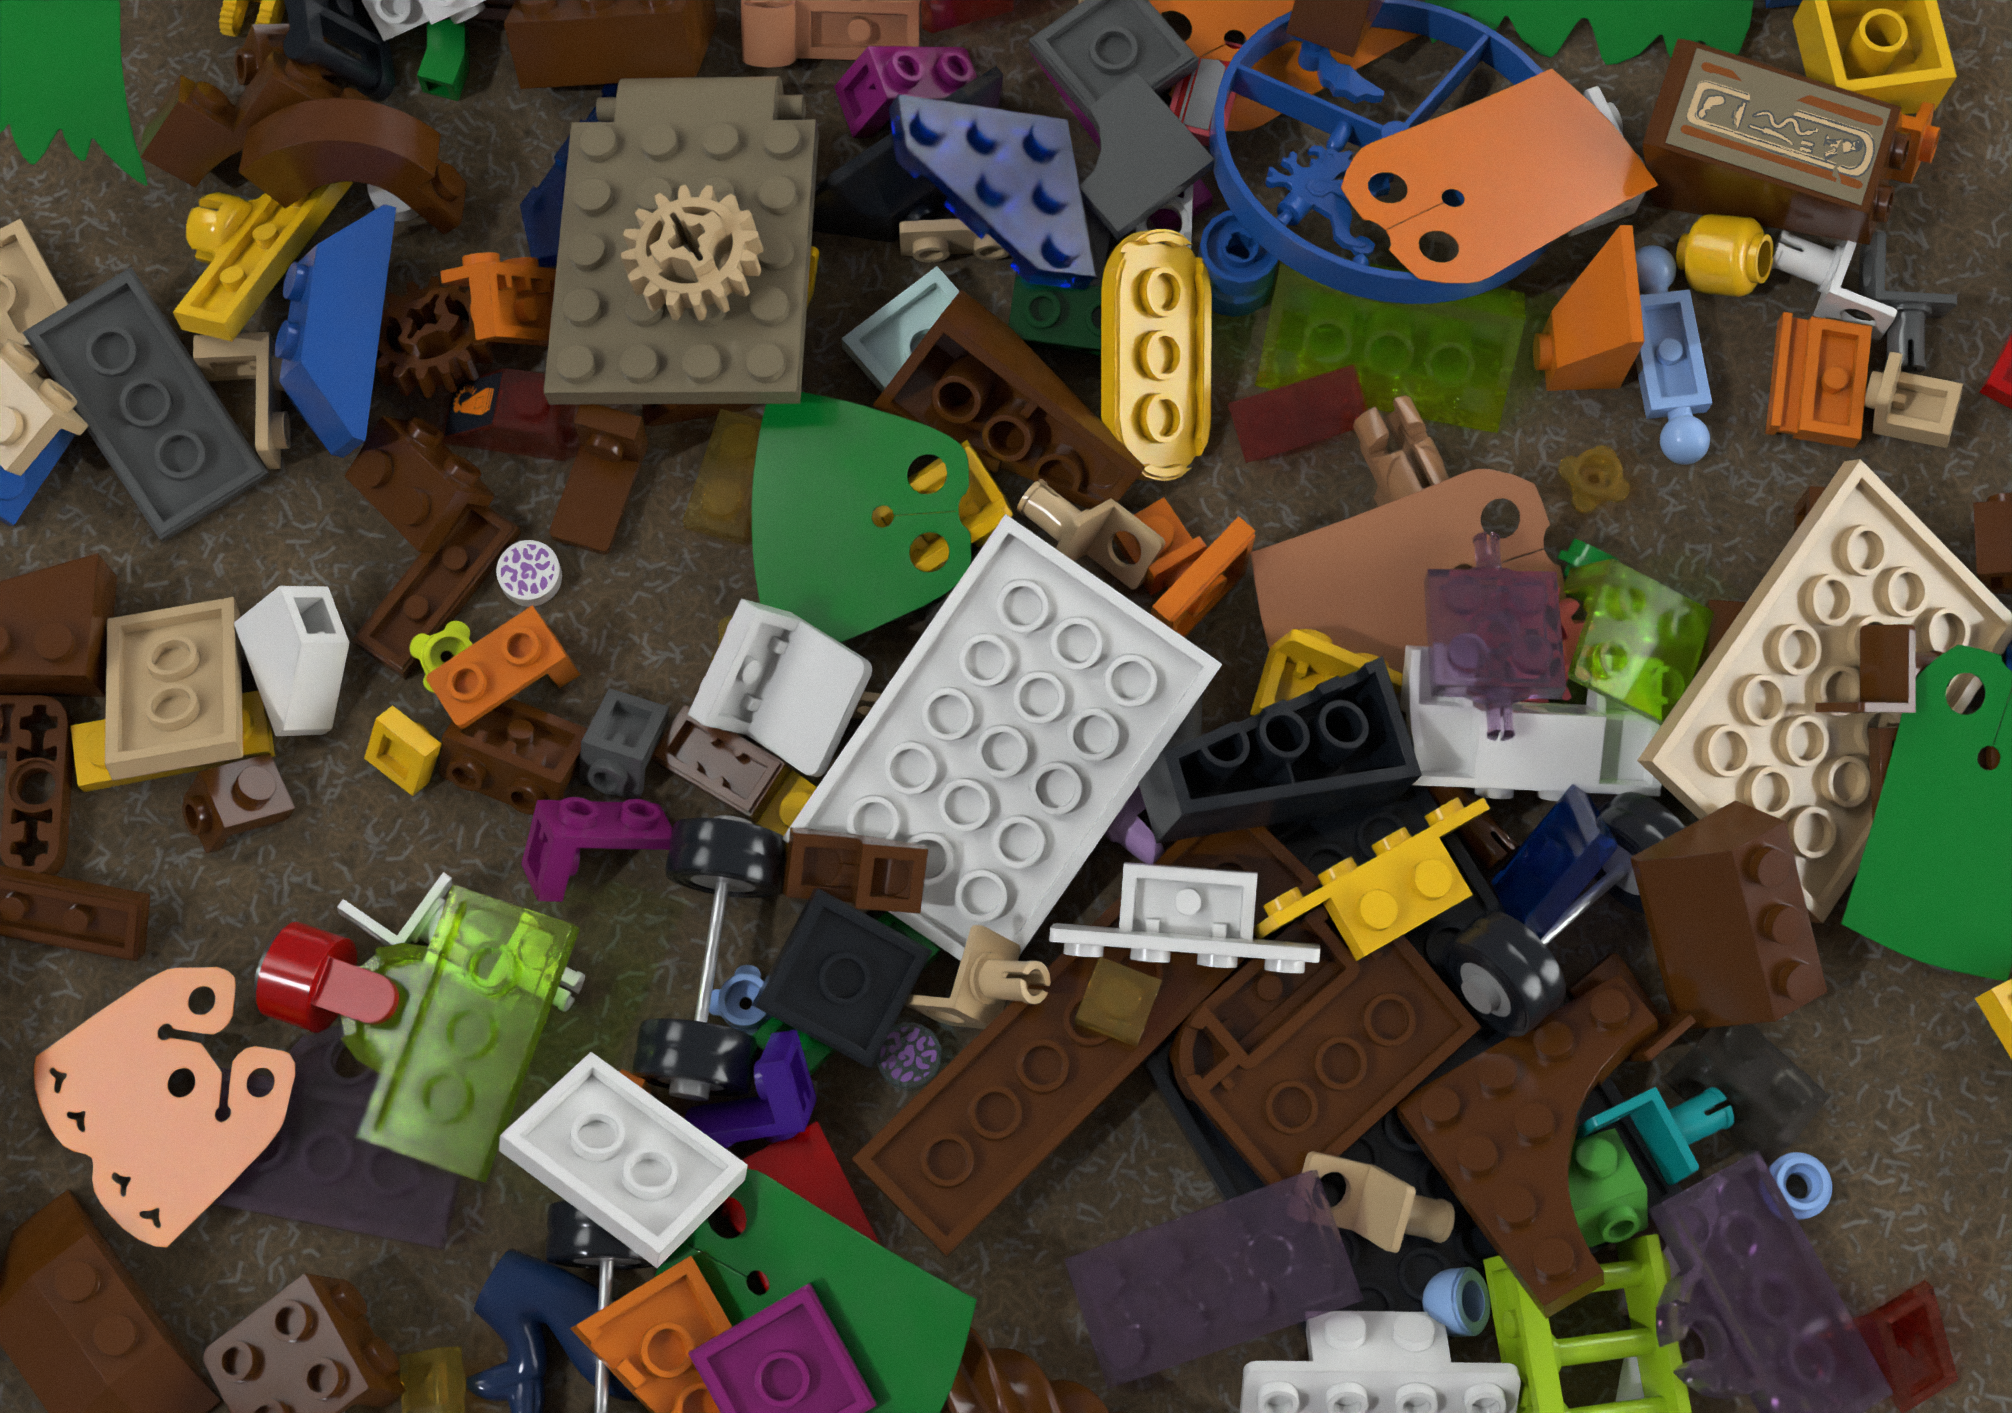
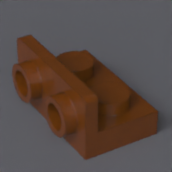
(513, 755)

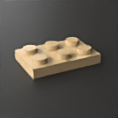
(173, 689)

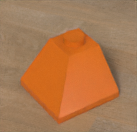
(1596, 323)

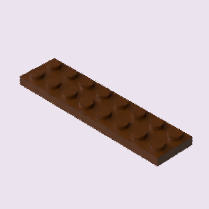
(1042, 1074)

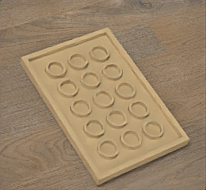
(1750, 711)

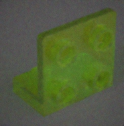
(1636, 638)

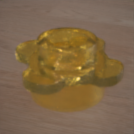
(1600, 462)

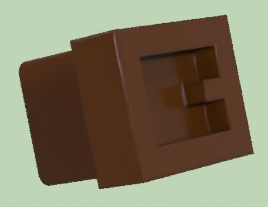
(600, 478)

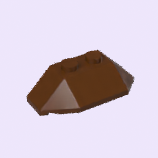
(86, 1326)

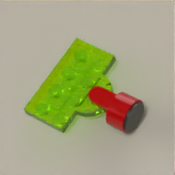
(437, 1021)

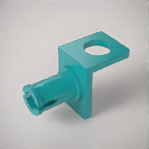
(1668, 1131)

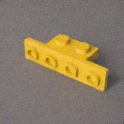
(1389, 893)

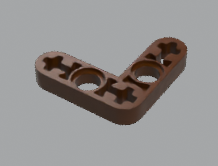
(15, 742)

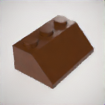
(1730, 919)

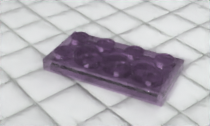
(1213, 1279)

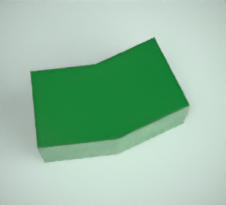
(445, 59)

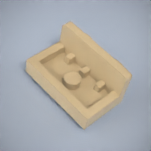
(30, 409)

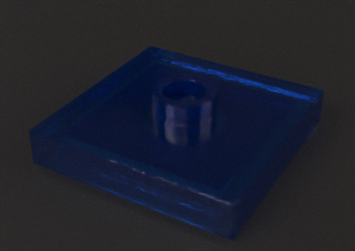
(1555, 862)

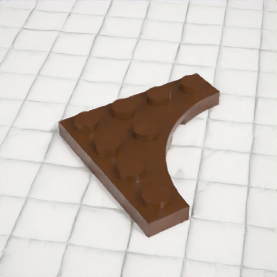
(1508, 1129)

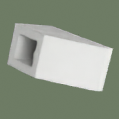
(296, 657)

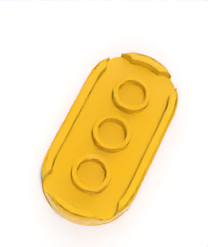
(1157, 351)

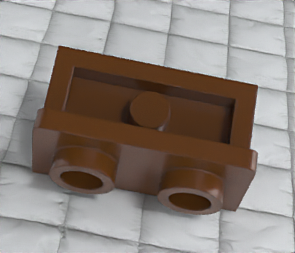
(416, 480)

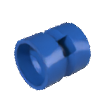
(1237, 266)

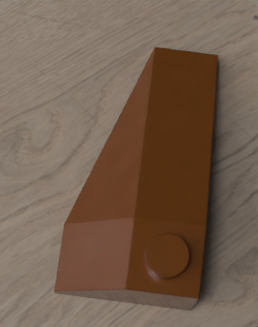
(992, 389)

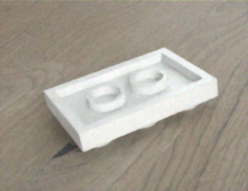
(623, 1159)

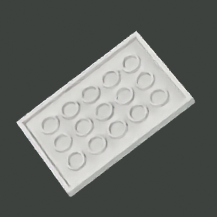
(1012, 737)

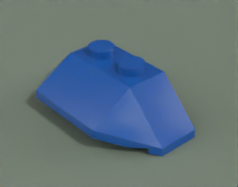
(335, 329)

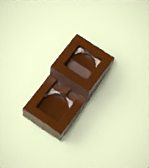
(856, 869)

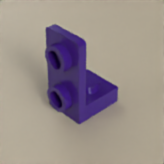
(782, 1104)

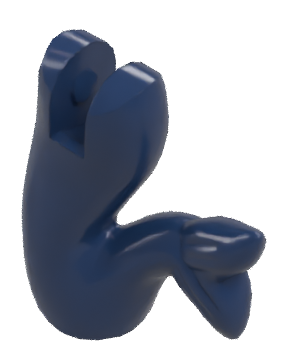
(515, 1304)

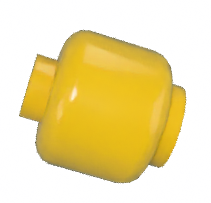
(1725, 255)

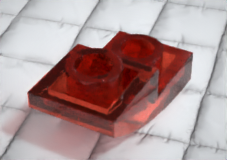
(1298, 413)

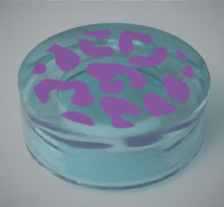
(909, 1057)

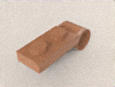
(823, 29)

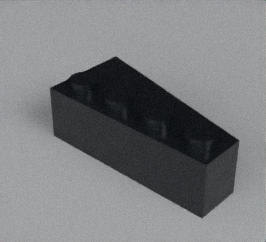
(1290, 762)

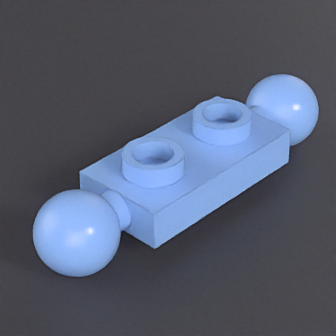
(1671, 359)

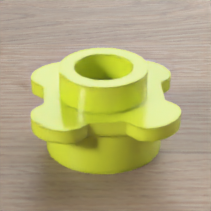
(429, 648)

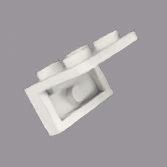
(782, 686)

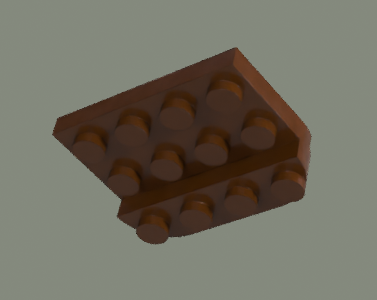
(1318, 1052)

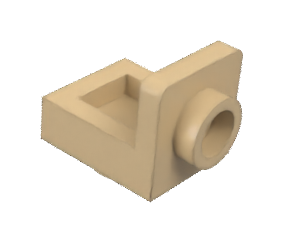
(1912, 404)

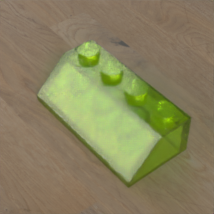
(1443, 355)

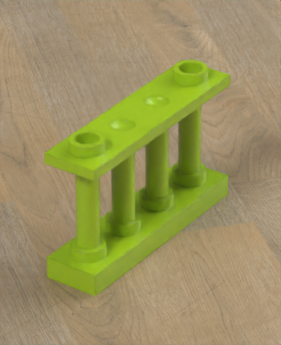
(1527, 1339)

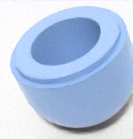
(1458, 1301)

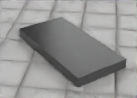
(146, 404)

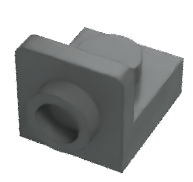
(621, 743)

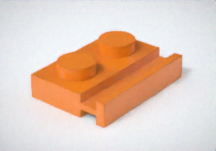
(1819, 380)

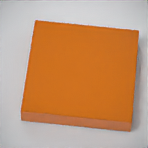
(1207, 579)

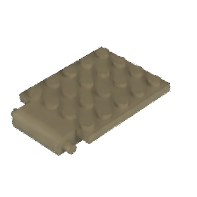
(650, 142)

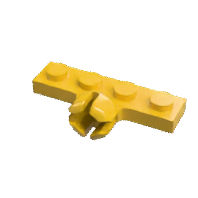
(247, 254)

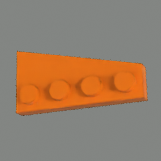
(649, 1336)

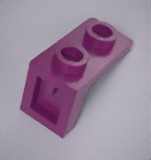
(892, 70)
(575, 823)

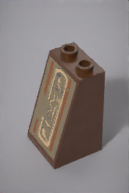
(1771, 146)

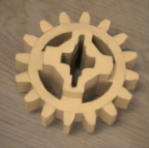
(670, 274)

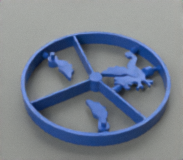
(1318, 185)

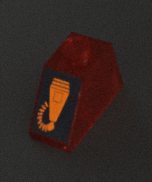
(508, 415)

